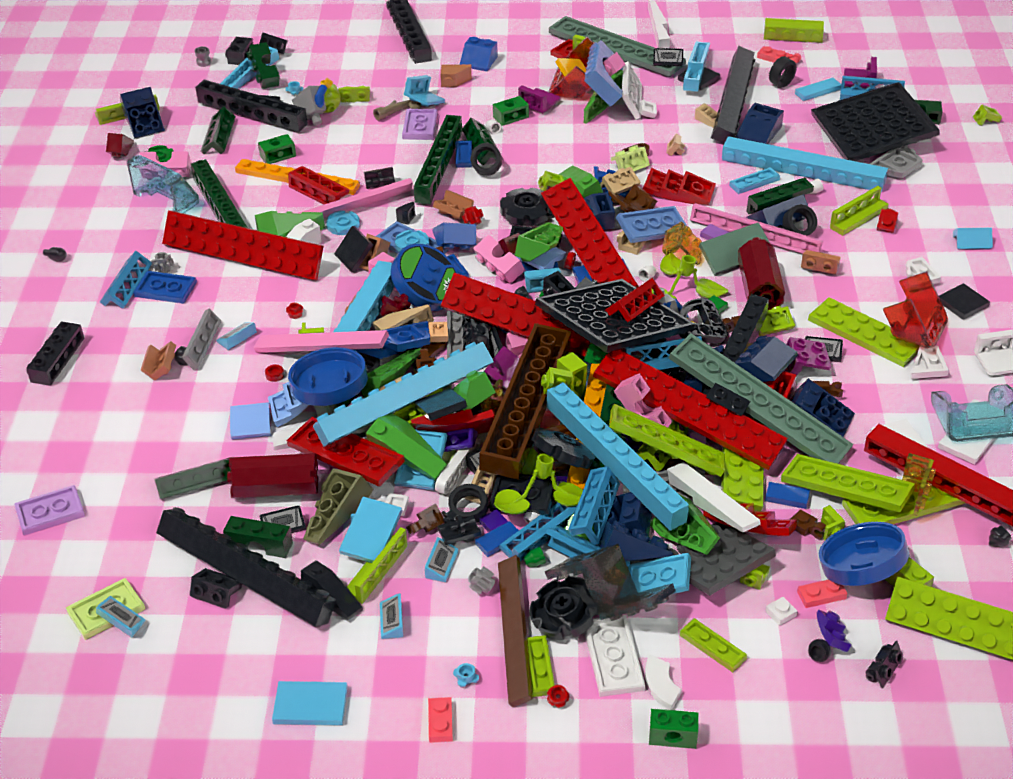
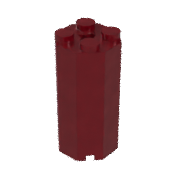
(761, 271)
(273, 475)

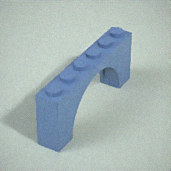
(598, 77)

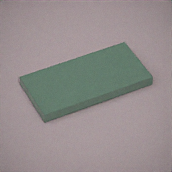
(722, 251)

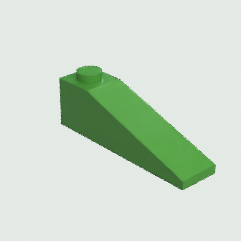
(596, 103)
(584, 181)
(283, 223)
(538, 241)
(390, 371)
(474, 389)
(402, 438)
(694, 534)

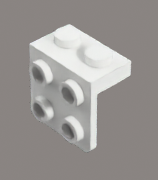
(995, 352)

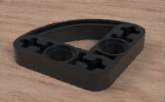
(713, 331)

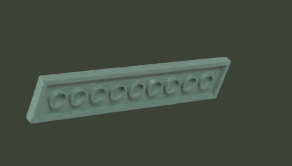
(628, 49)
(765, 405)

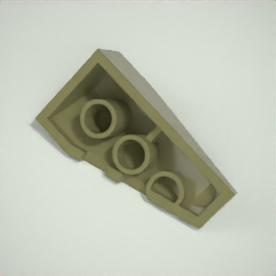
(339, 500)

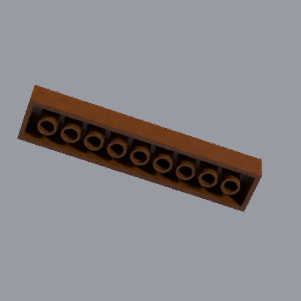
(523, 403)

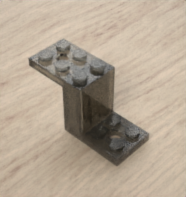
(611, 583)

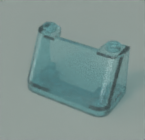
(153, 178)
(977, 419)

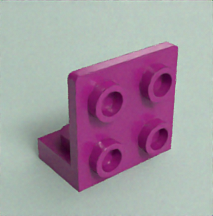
(869, 72)
(538, 98)
(810, 354)
(502, 367)

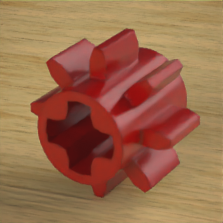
(472, 215)

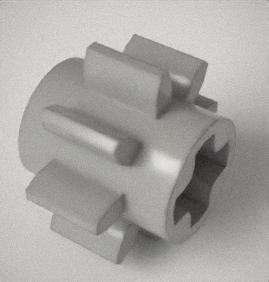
(162, 262)
(481, 580)

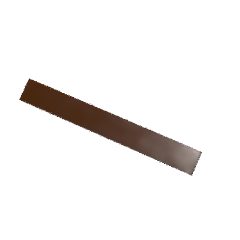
(514, 632)

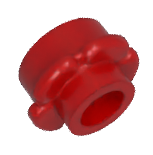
(294, 310)
(558, 690)

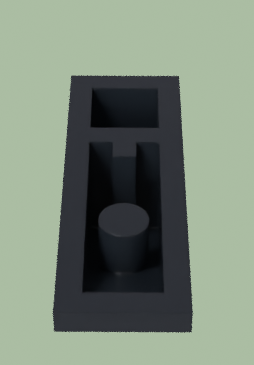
(325, 579)

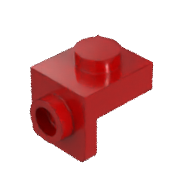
(887, 220)

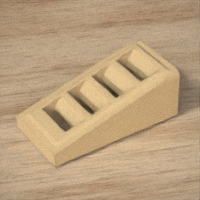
(706, 114)
(479, 475)

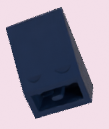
(141, 112)
(761, 123)
(602, 209)
(823, 406)
(630, 511)
(634, 542)

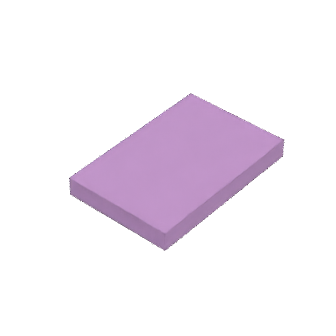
(419, 124)
(49, 510)

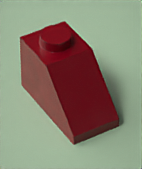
(118, 145)

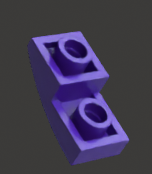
(833, 629)

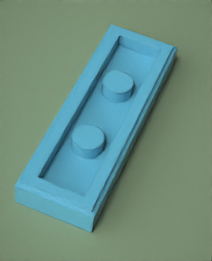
(818, 89)
(754, 180)

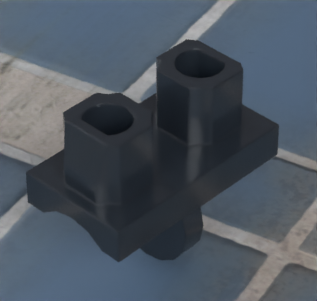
(274, 42)
(379, 177)
(459, 530)

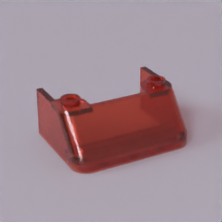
(573, 83)
(921, 315)

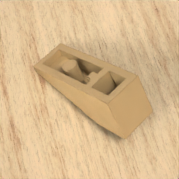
(404, 317)

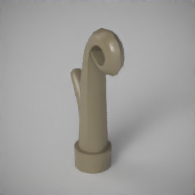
(381, 112)

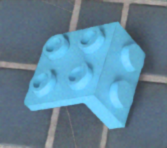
(417, 90)

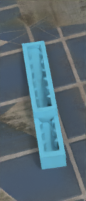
(696, 66)
(244, 72)

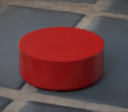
(570, 260)
(274, 373)

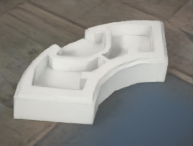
(660, 683)

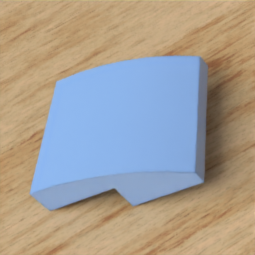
(547, 259)
(285, 406)
(250, 421)

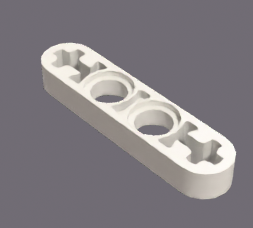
(454, 469)

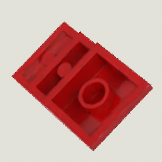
(679, 188)
(457, 421)
(769, 524)

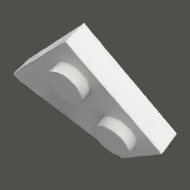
(919, 266)
(929, 363)

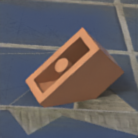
(455, 75)
(380, 245)

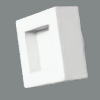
(648, 109)
(398, 500)
(781, 611)

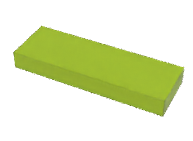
(713, 645)
(540, 666)

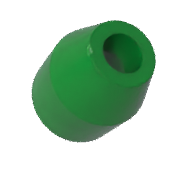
(534, 557)

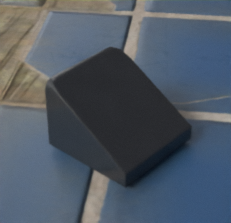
(405, 213)

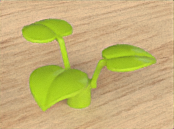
(672, 265)
(540, 466)

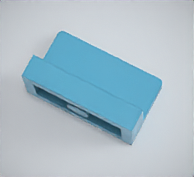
(973, 238)

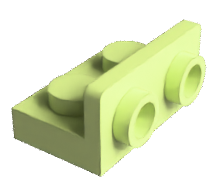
(635, 157)

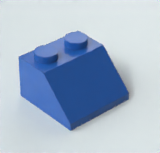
(479, 53)
(455, 235)

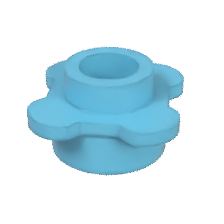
(294, 87)
(465, 669)

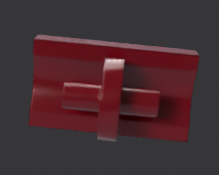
(394, 305)

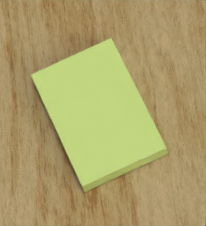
(84, 611)

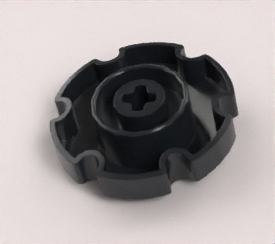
(524, 207)
(563, 448)
(563, 608)

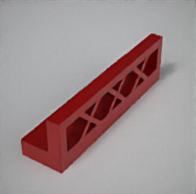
(315, 188)
(637, 295)

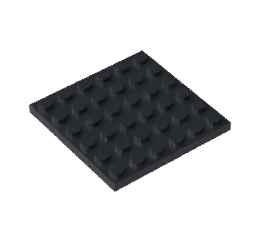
(874, 122)
(586, 315)

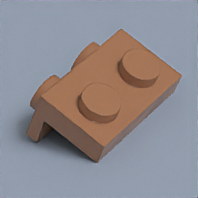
(453, 204)
(820, 262)
(158, 361)

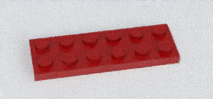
(349, 454)

